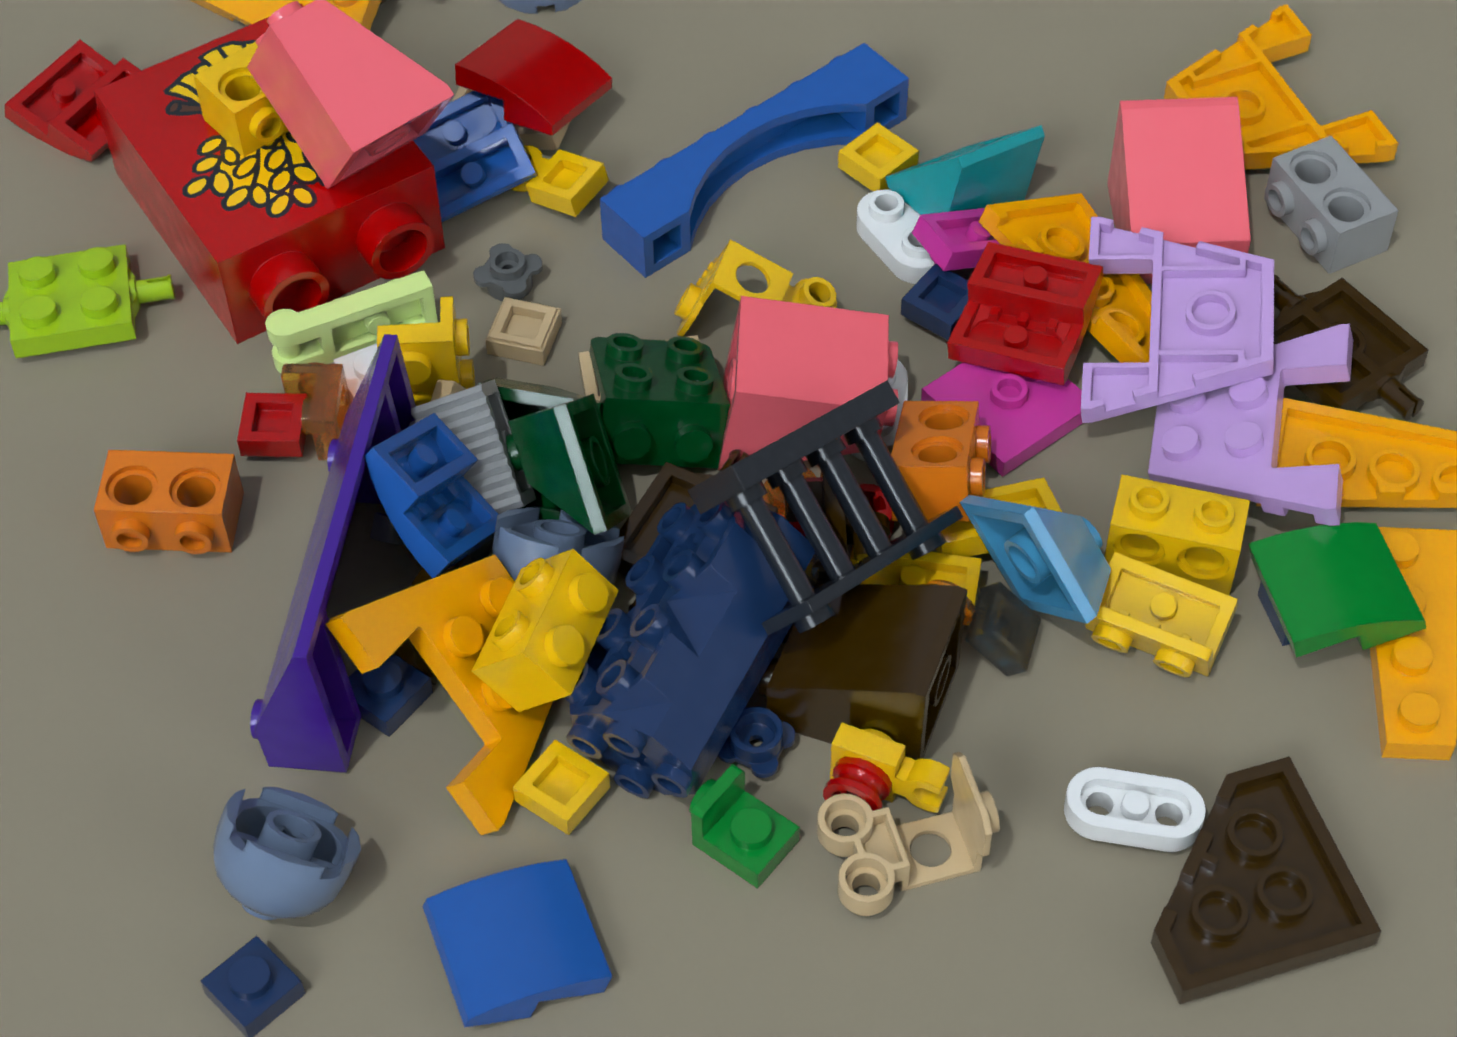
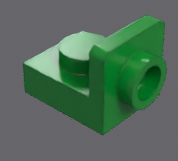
(740, 828)

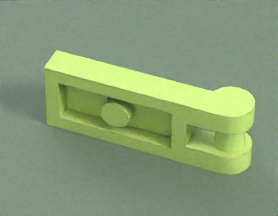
(349, 321)

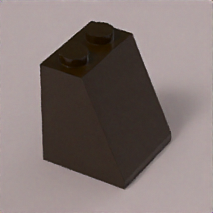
(872, 664)

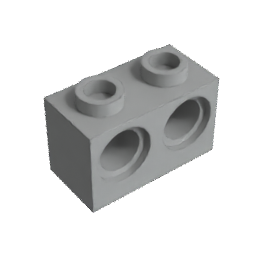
(1330, 204)

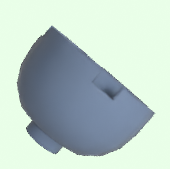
(523, 538)
(282, 853)

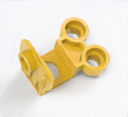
(722, 276)

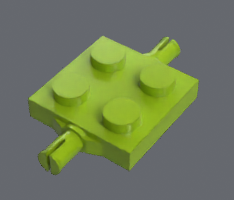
(76, 300)

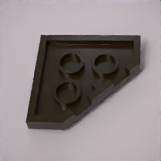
(1259, 890)

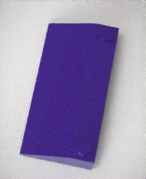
(309, 703)

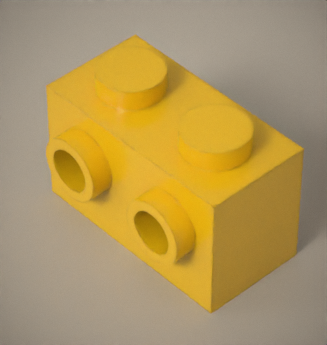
(545, 630)

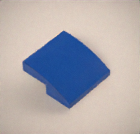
(474, 153)
(427, 497)
(516, 942)

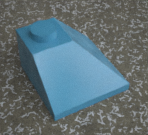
(1044, 556)

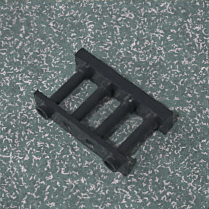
(783, 468)

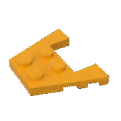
(1269, 110)
(448, 627)

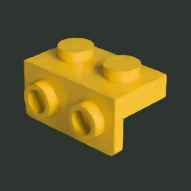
(434, 351)
(1162, 616)

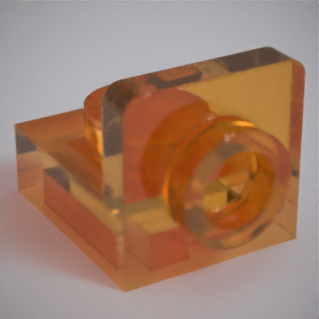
(326, 401)

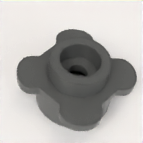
(508, 272)

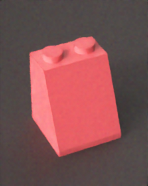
(342, 88)
(1181, 171)
(797, 365)

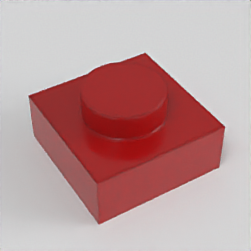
(272, 425)

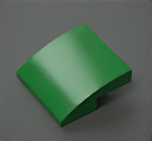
(1335, 586)

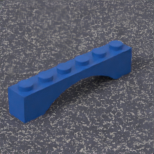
(660, 210)

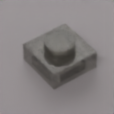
(1003, 629)

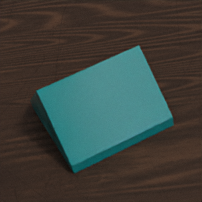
(972, 175)

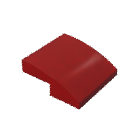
(536, 76)
(62, 103)
(1025, 313)

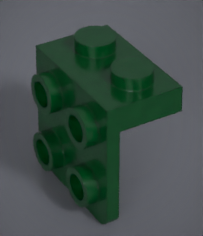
(660, 400)

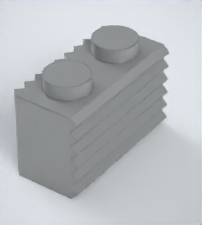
(482, 426)

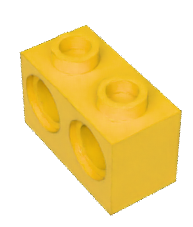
(236, 104)
(1179, 530)

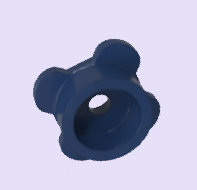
(761, 725)

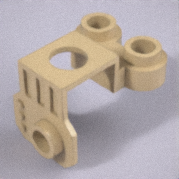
(882, 849)

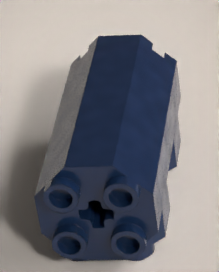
(688, 654)

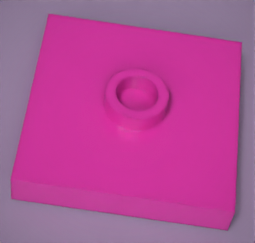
(1021, 410)

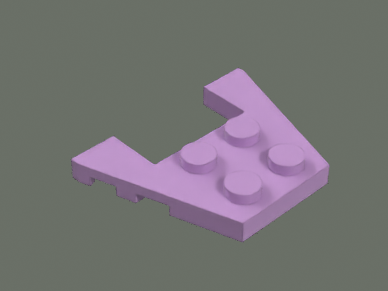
(1206, 321)
(1232, 434)

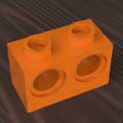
(942, 453)
(169, 501)

